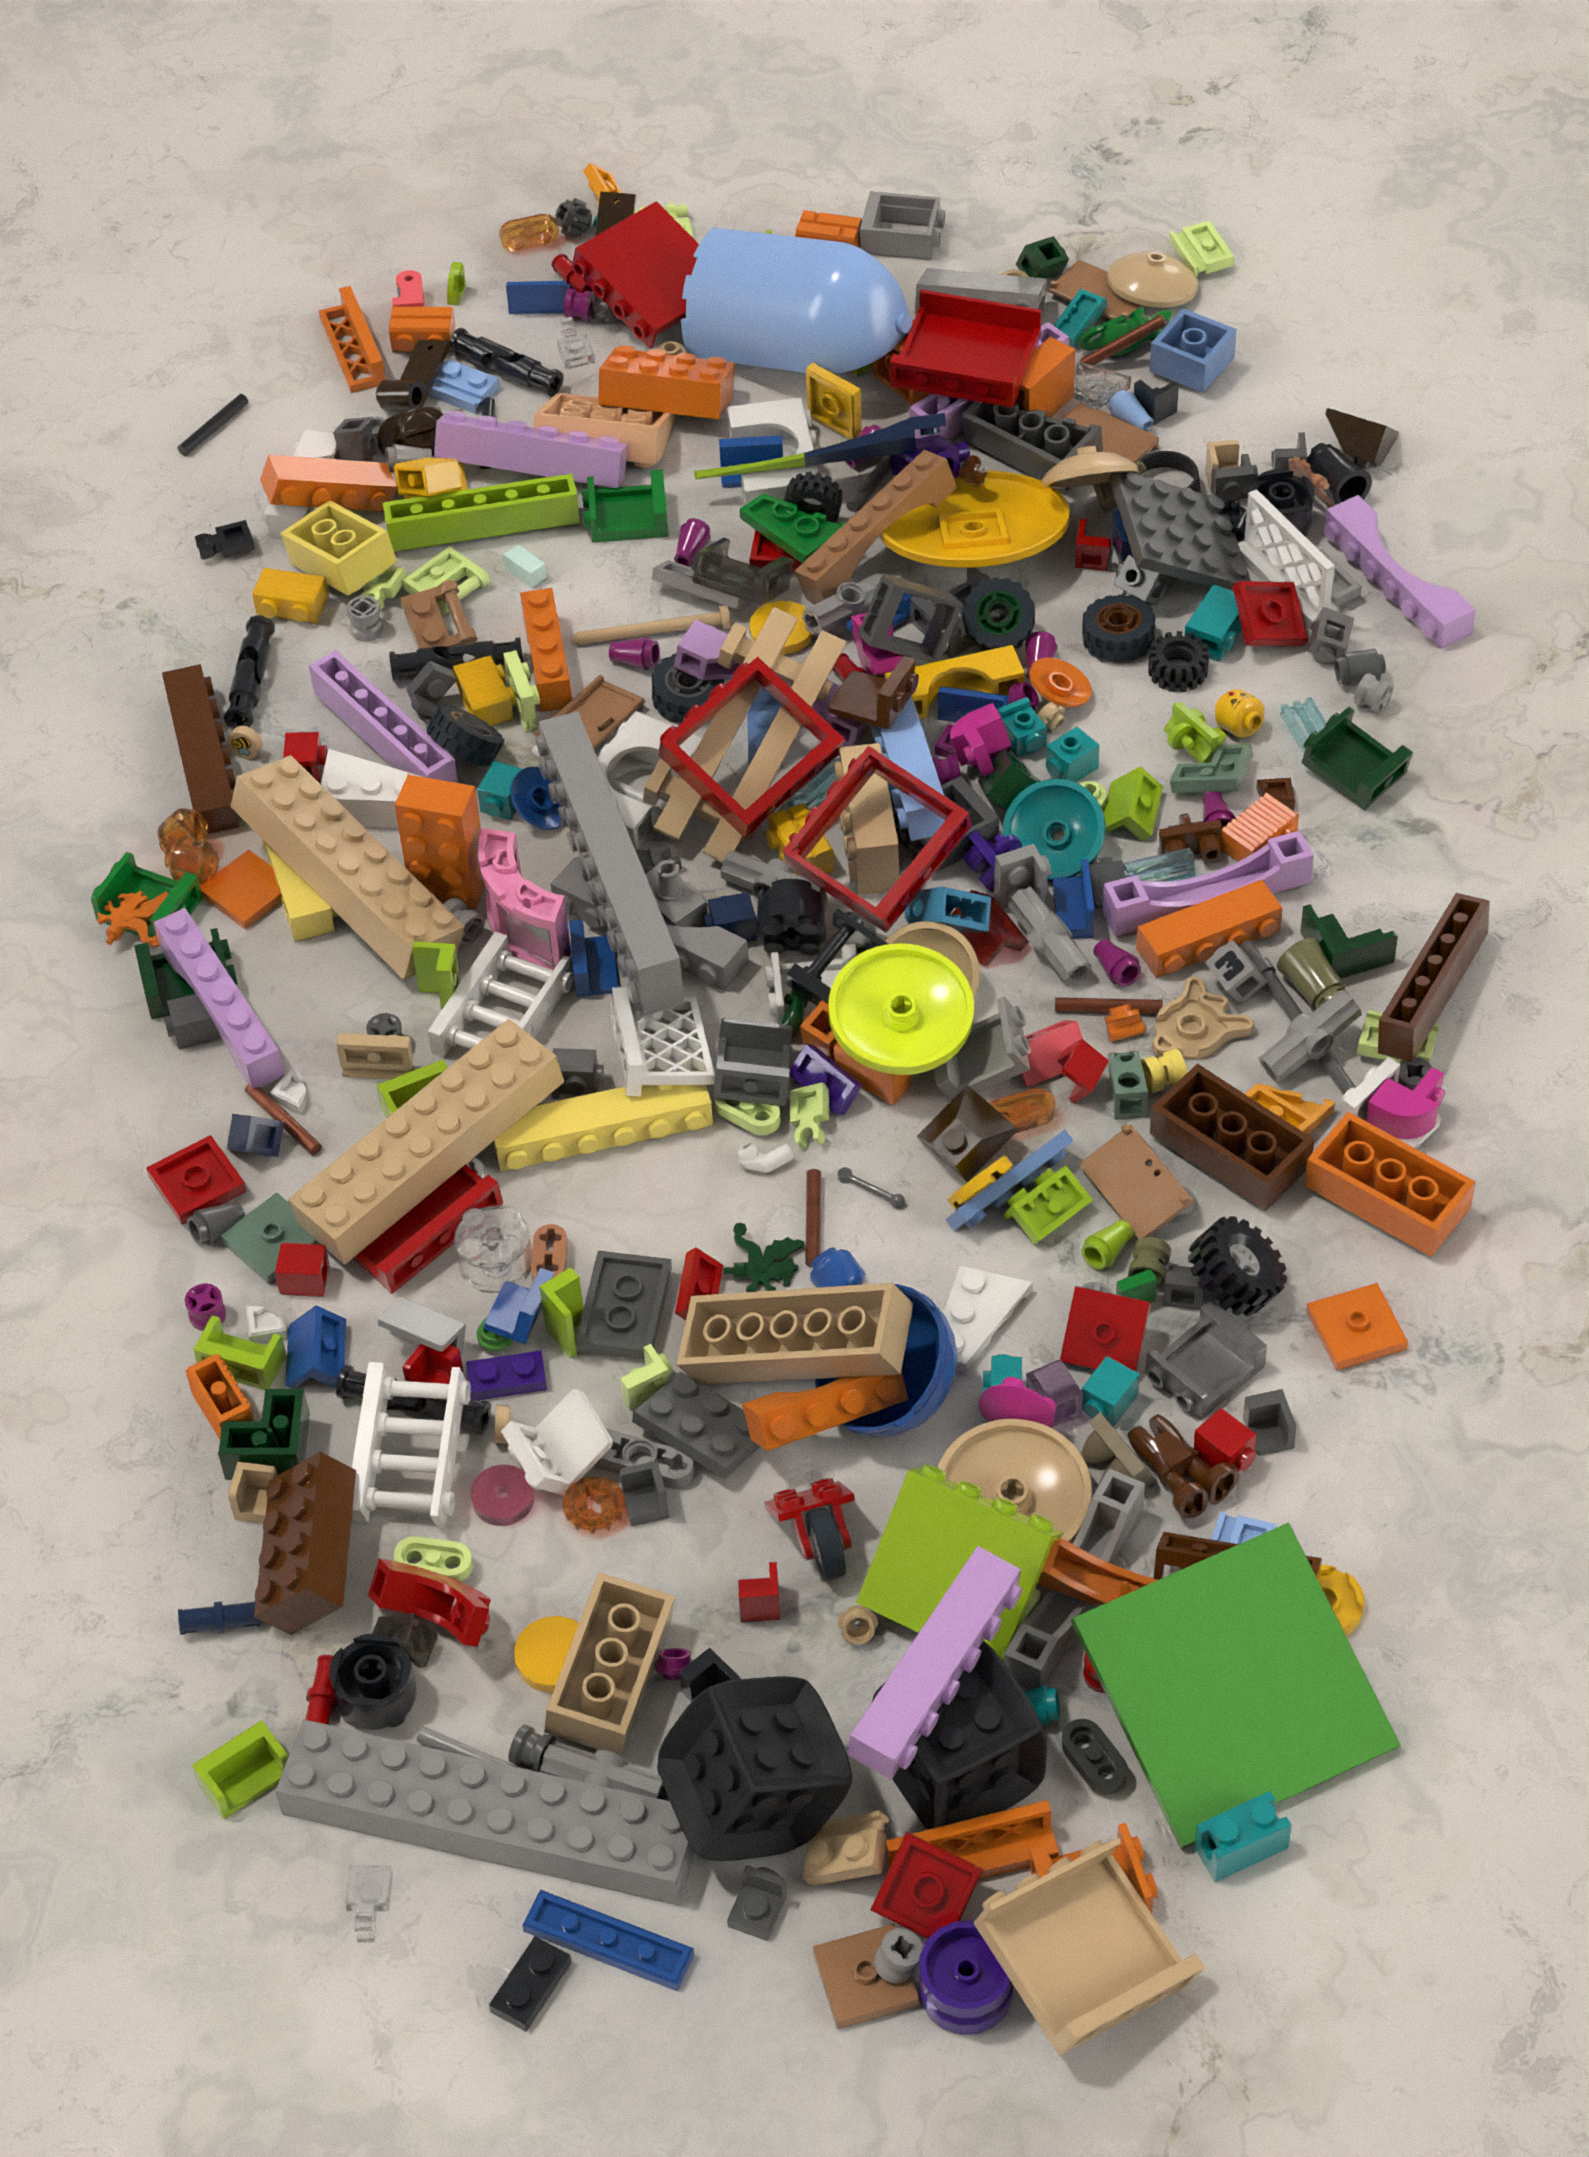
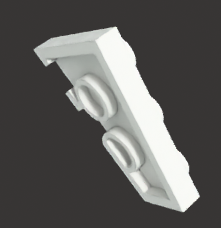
(979, 1307)

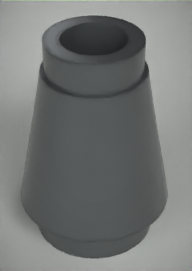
(211, 1222)

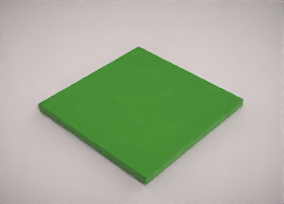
(1234, 1681)

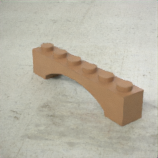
(919, 483)

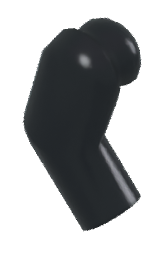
(1237, 517)

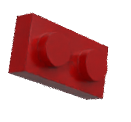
(699, 1277)

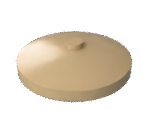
(1025, 1466)

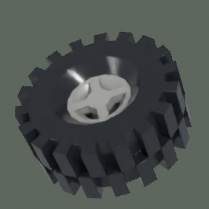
(1237, 1266)

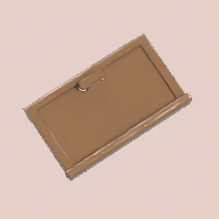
(1094, 280)
(1117, 434)
(602, 708)
(1139, 1193)

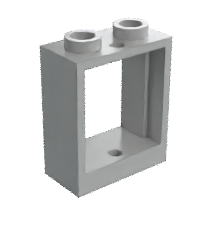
(904, 209)

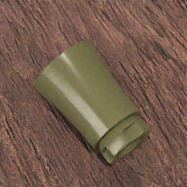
(1310, 972)

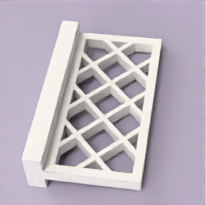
(1273, 563)
(634, 1042)

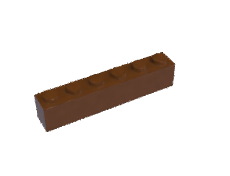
(200, 746)
(1433, 977)

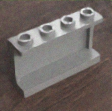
(991, 287)

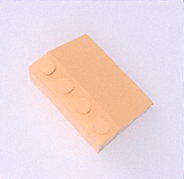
(641, 429)

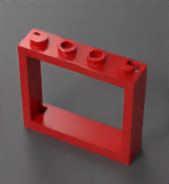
(786, 787)
(921, 869)

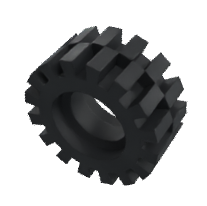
(1178, 674)

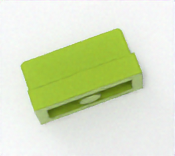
(1133, 803)
(436, 969)
(562, 1308)

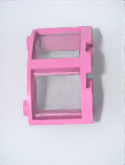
(517, 907)

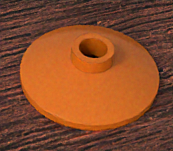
(1060, 682)

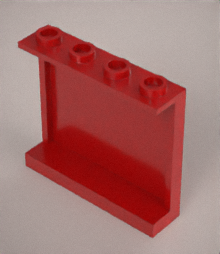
(640, 270)
(967, 348)
(427, 1229)

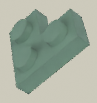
(1220, 775)

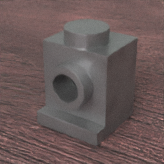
(356, 439)
(1328, 641)
(579, 1071)

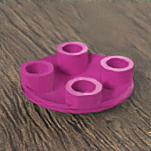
(1016, 1401)

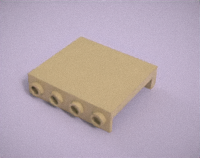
(1082, 1947)

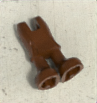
(1174, 1459)

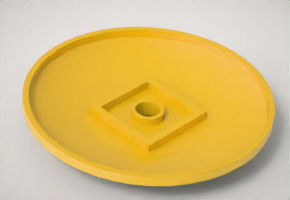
(982, 524)

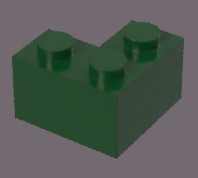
(273, 1441)

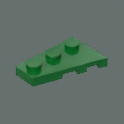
(787, 526)

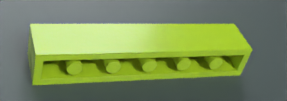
(482, 512)

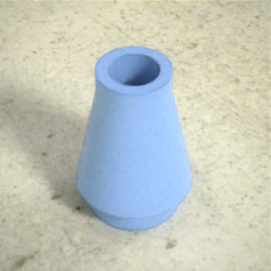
(1127, 408)

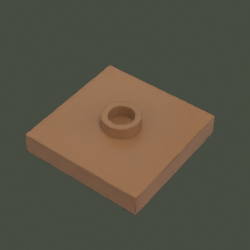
(852, 1983)

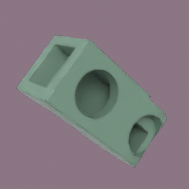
(1127, 1085)

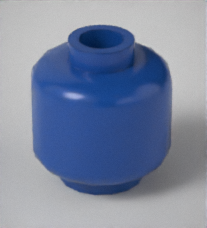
(836, 1269)

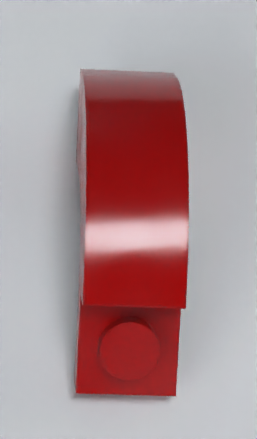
(432, 1597)

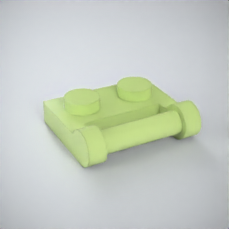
(445, 567)

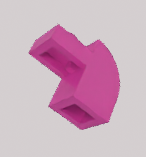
(871, 658)
(978, 736)
(1407, 1111)

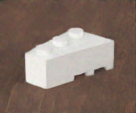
(364, 788)

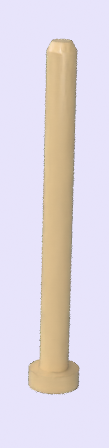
(652, 627)

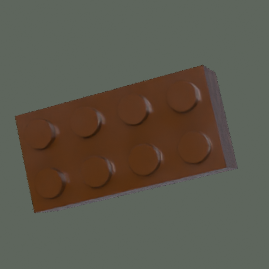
(1231, 1136)
(305, 1543)

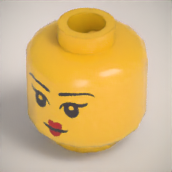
(1239, 713)

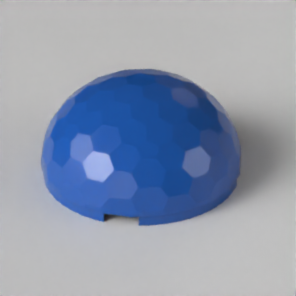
(926, 1370)

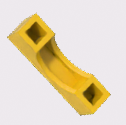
(983, 671)

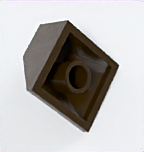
(1361, 438)
(967, 1133)

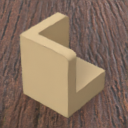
(1219, 456)
(248, 1491)

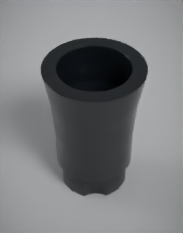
(1343, 476)

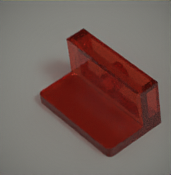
(1001, 934)

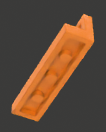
(360, 343)
(993, 1841)

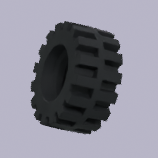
(815, 488)

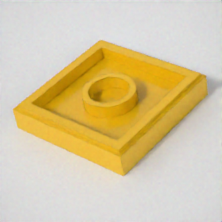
(833, 401)

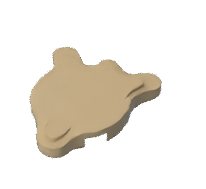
(1197, 1023)

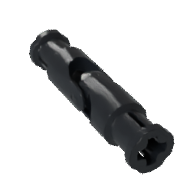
(506, 362)
(449, 656)
(249, 671)
(474, 1415)

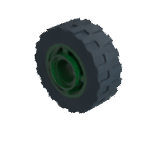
(998, 595)

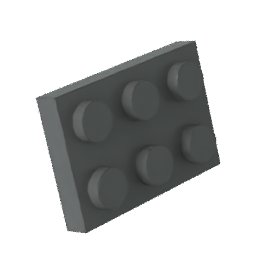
(623, 1304)
(697, 1424)

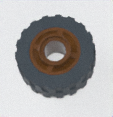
(1118, 628)

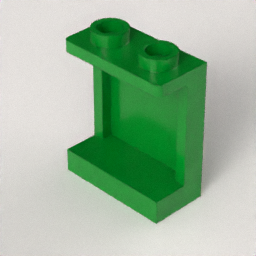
(626, 511)
(129, 878)

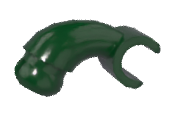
(795, 1013)

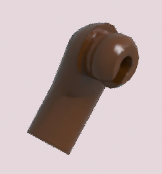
(970, 471)

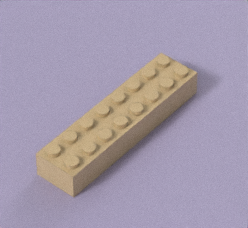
(343, 862)
(426, 1141)

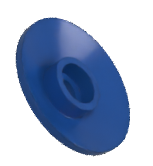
(533, 800)

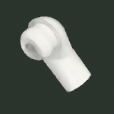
(764, 1162)

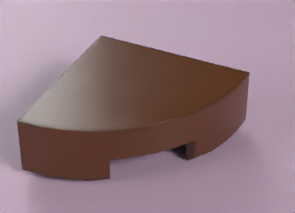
(1279, 789)

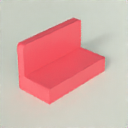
(1046, 1049)

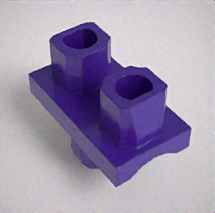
(984, 852)

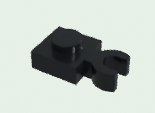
(229, 540)

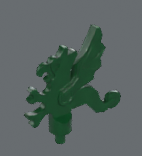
(762, 1268)

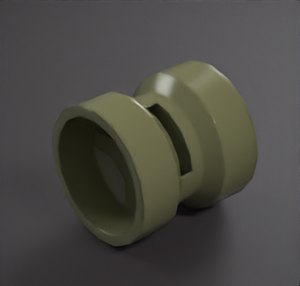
(1153, 1255)

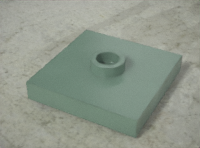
(260, 1234)

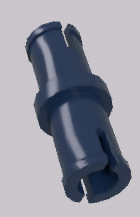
(217, 1617)

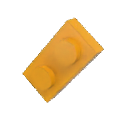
(600, 180)

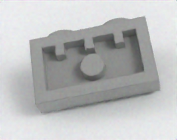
(1018, 871)

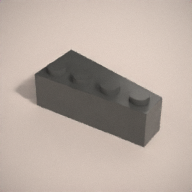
(1027, 438)

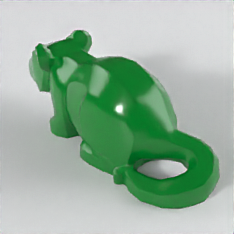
(1118, 327)

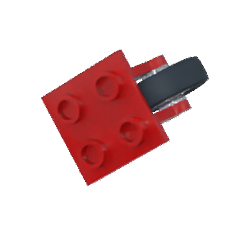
(825, 1529)

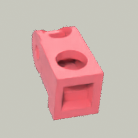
(409, 290)

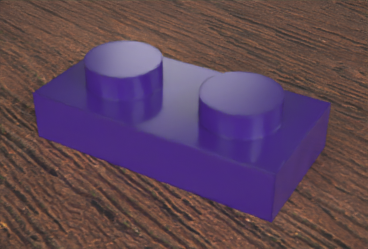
(815, 1067)
(506, 1375)

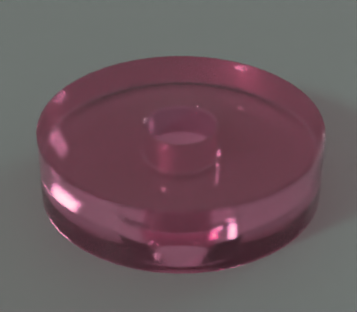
(503, 1510)

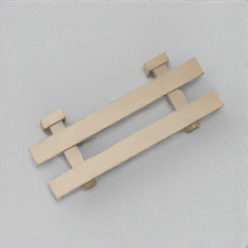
(806, 679)

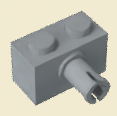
(676, 900)

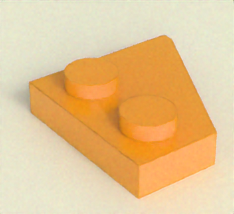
(1290, 1107)

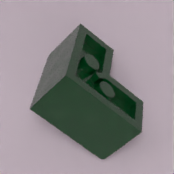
(1008, 779)
(1347, 954)

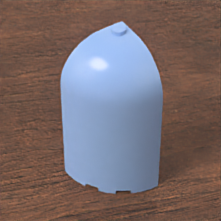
(790, 303)

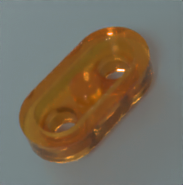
(529, 232)
(1020, 1107)

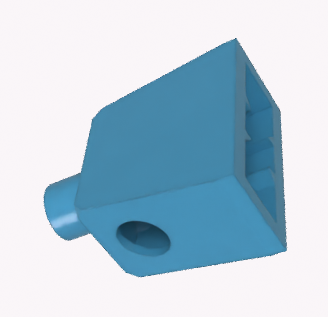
(939, 902)

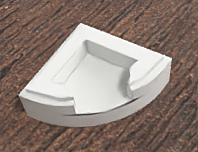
(291, 1092)
(263, 1324)

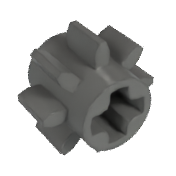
(573, 217)

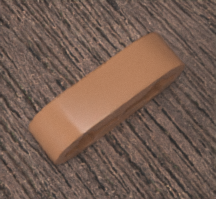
(542, 1257)

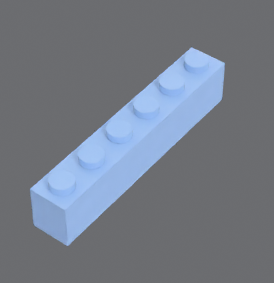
(908, 748)

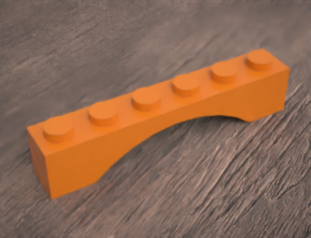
(1085, 1575)

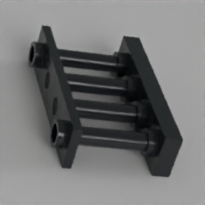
(808, 979)

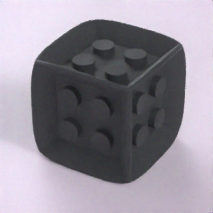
(981, 1752)
(754, 1768)

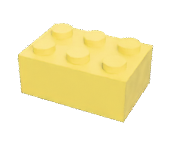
(339, 547)

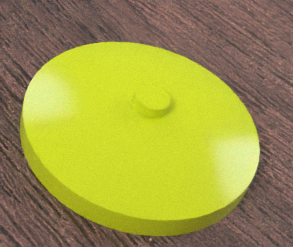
(901, 1009)

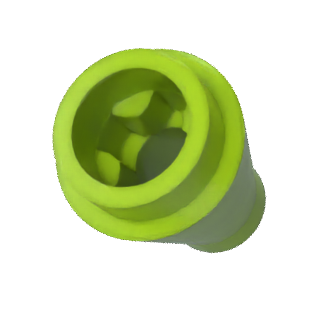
(1104, 1246)

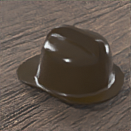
(410, 428)

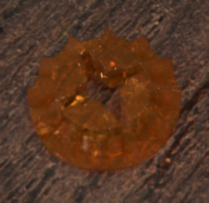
(600, 1490)

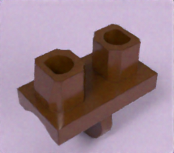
(1199, 836)

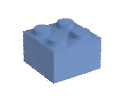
(1193, 350)

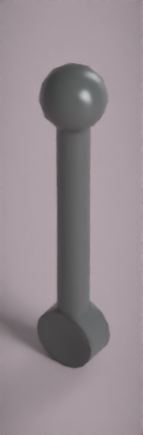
(845, 1176)

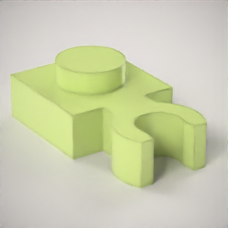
(385, 585)
(807, 1110)

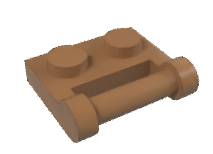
(426, 619)

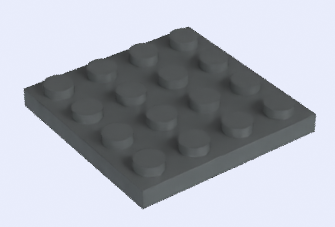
(1178, 531)

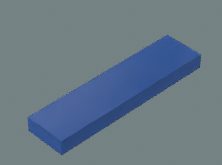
(608, 1940)

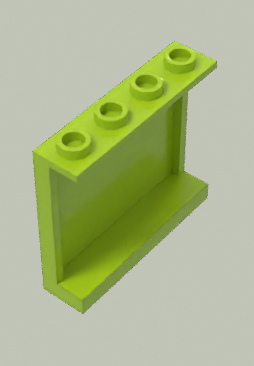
(932, 1538)

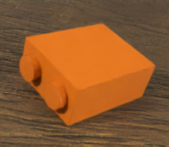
(1048, 378)

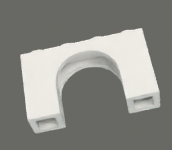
(774, 419)
(635, 749)

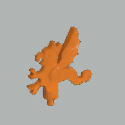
(131, 918)

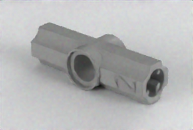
(836, 610)
(755, 873)
(1049, 935)
(1310, 1036)
(601, 1769)

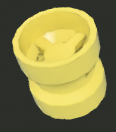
(1163, 1070)

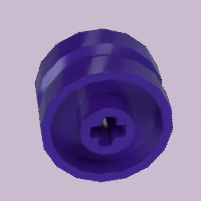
(963, 1981)

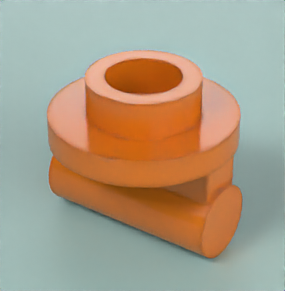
(1123, 1023)

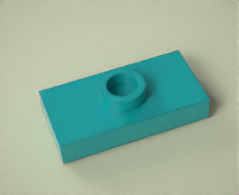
(1080, 315)

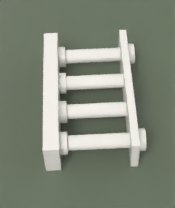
(482, 982)
(376, 1423)

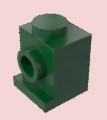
(1043, 258)

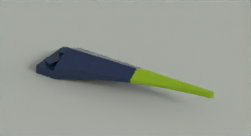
(884, 442)

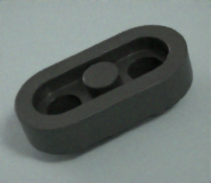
(1095, 1759)

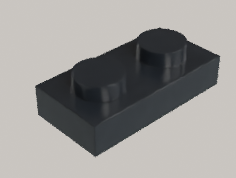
(530, 1983)

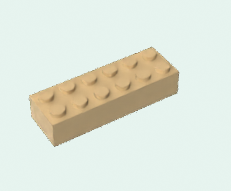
(796, 1334)

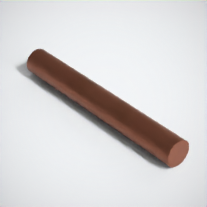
(1124, 341)
(1068, 1004)
(299, 1133)
(813, 1215)

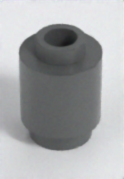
(1354, 665)

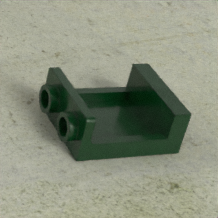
(1354, 760)
(164, 984)

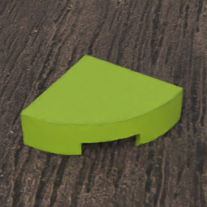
(456, 283)

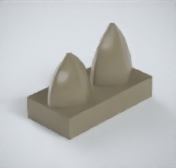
(1106, 1443)

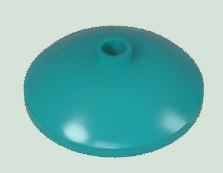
(1055, 807)

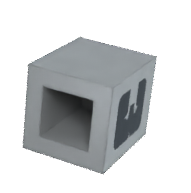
(1236, 971)

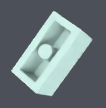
(525, 566)

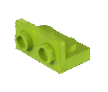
(1049, 1204)

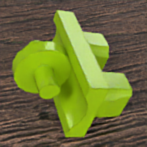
(1189, 731)

